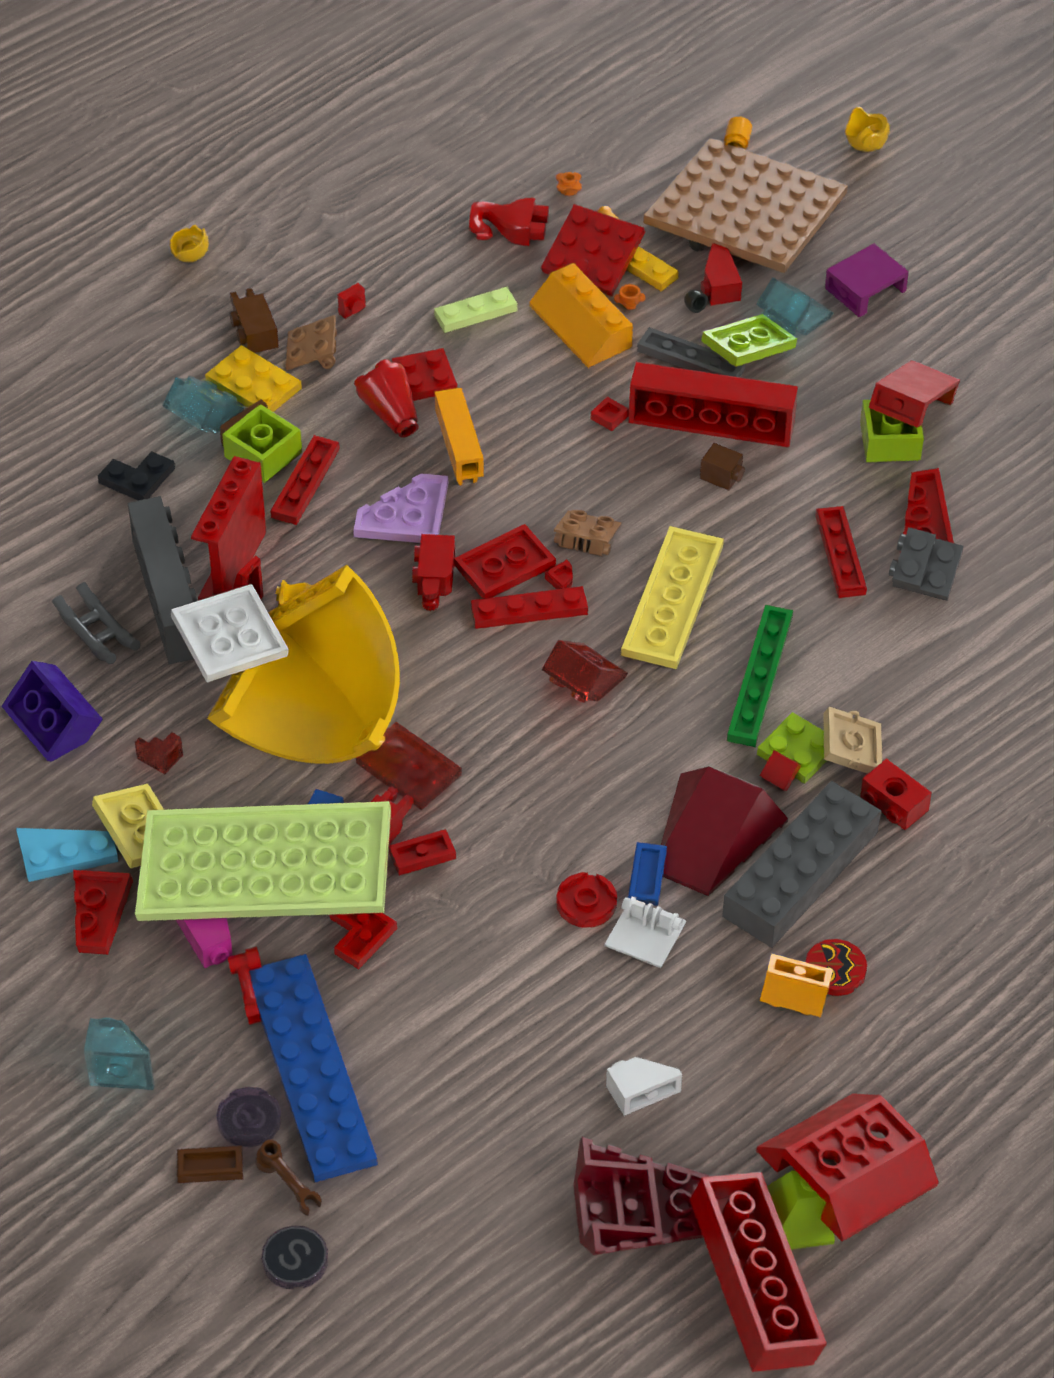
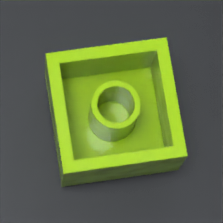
(889, 438)
(263, 439)

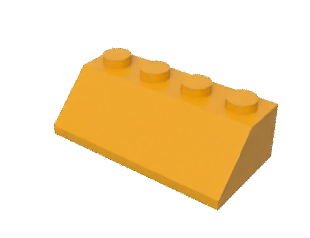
(582, 316)

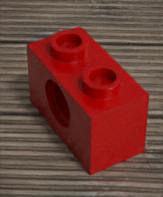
(895, 794)

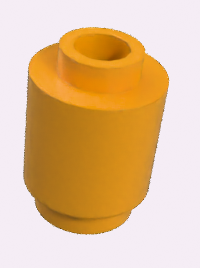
(738, 132)

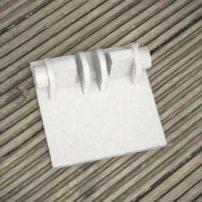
(645, 932)

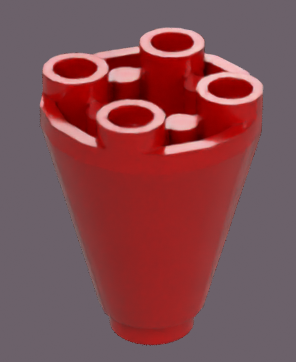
(389, 396)

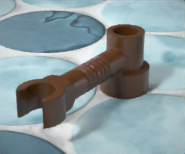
(275, 1163)

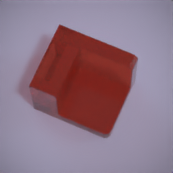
(160, 753)

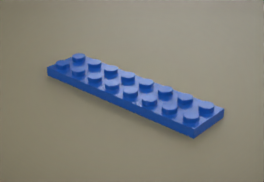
(312, 1069)

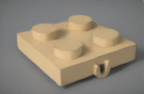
(852, 740)

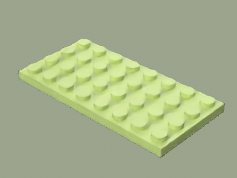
(264, 861)

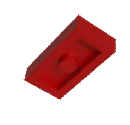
(422, 852)

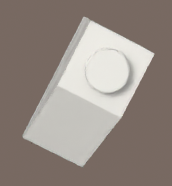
(641, 1083)

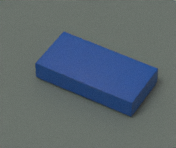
(647, 872)

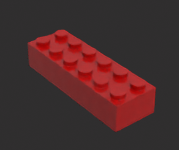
(712, 404)
(757, 1272)

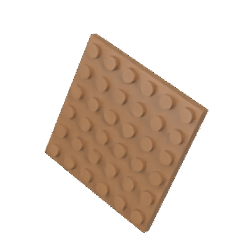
(746, 204)

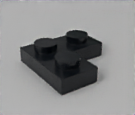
(140, 481)

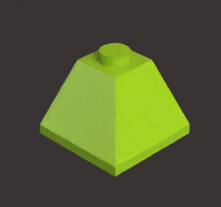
(800, 1212)

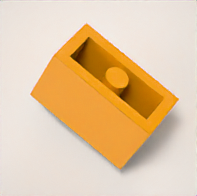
(796, 985)

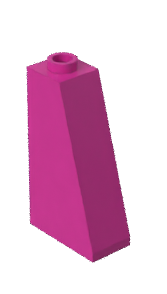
(208, 939)

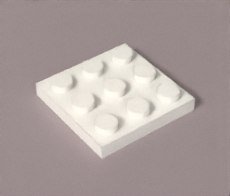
(229, 633)

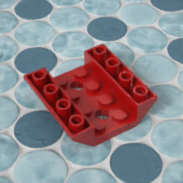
(870, 1173)

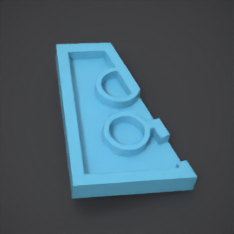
(61, 851)

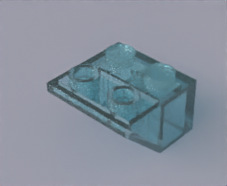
(201, 403)

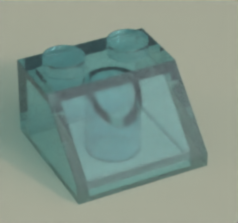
(792, 307)
(116, 1056)

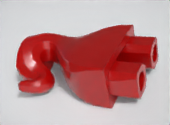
(513, 220)

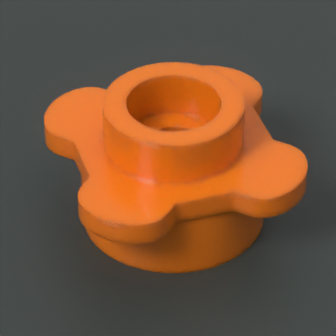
(568, 183)
(629, 296)

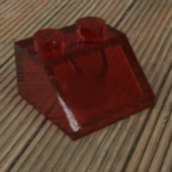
(582, 671)

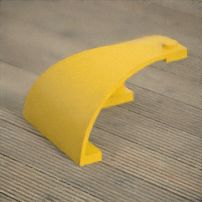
(330, 690)

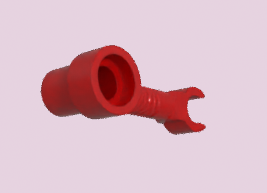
(241, 965)

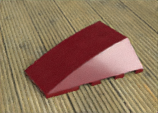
(715, 827)
(631, 1200)

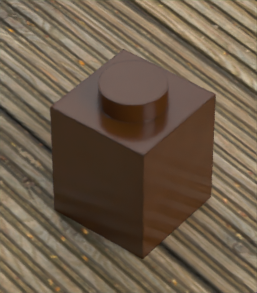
(722, 466)

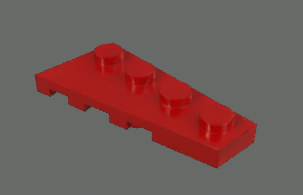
(927, 505)

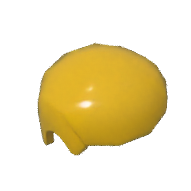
(189, 244)

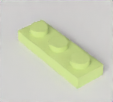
(475, 309)

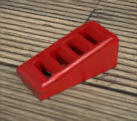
(250, 574)

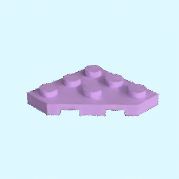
(405, 511)

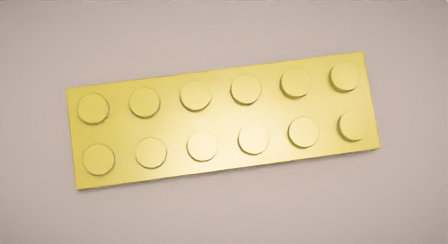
(672, 597)

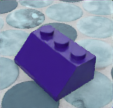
(51, 711)

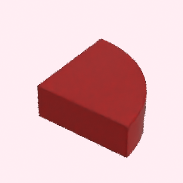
(560, 575)

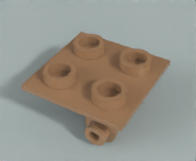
(312, 343)
(580, 525)

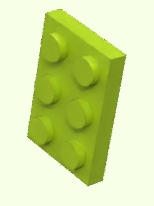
(749, 340)

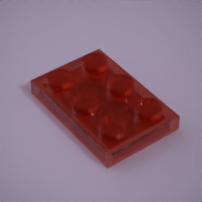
(410, 766)

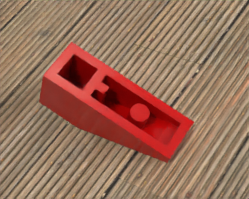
(721, 278)

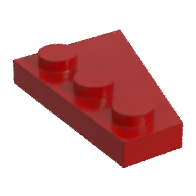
(99, 907)

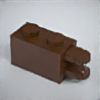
(254, 322)

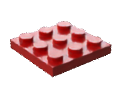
(596, 245)

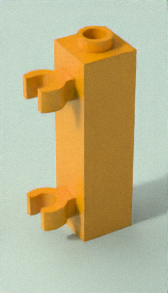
(459, 435)

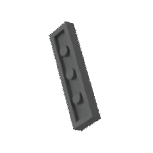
(685, 354)

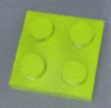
(799, 742)

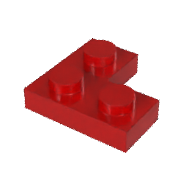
(365, 935)

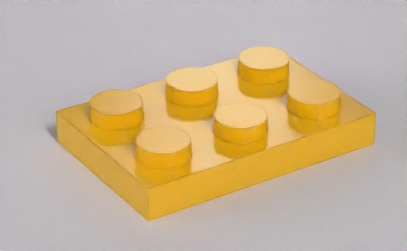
(253, 379)

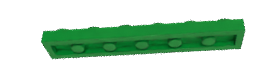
(760, 676)

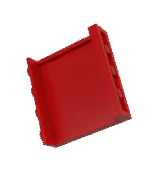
(232, 524)

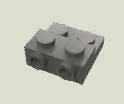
(925, 564)

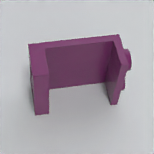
(863, 276)

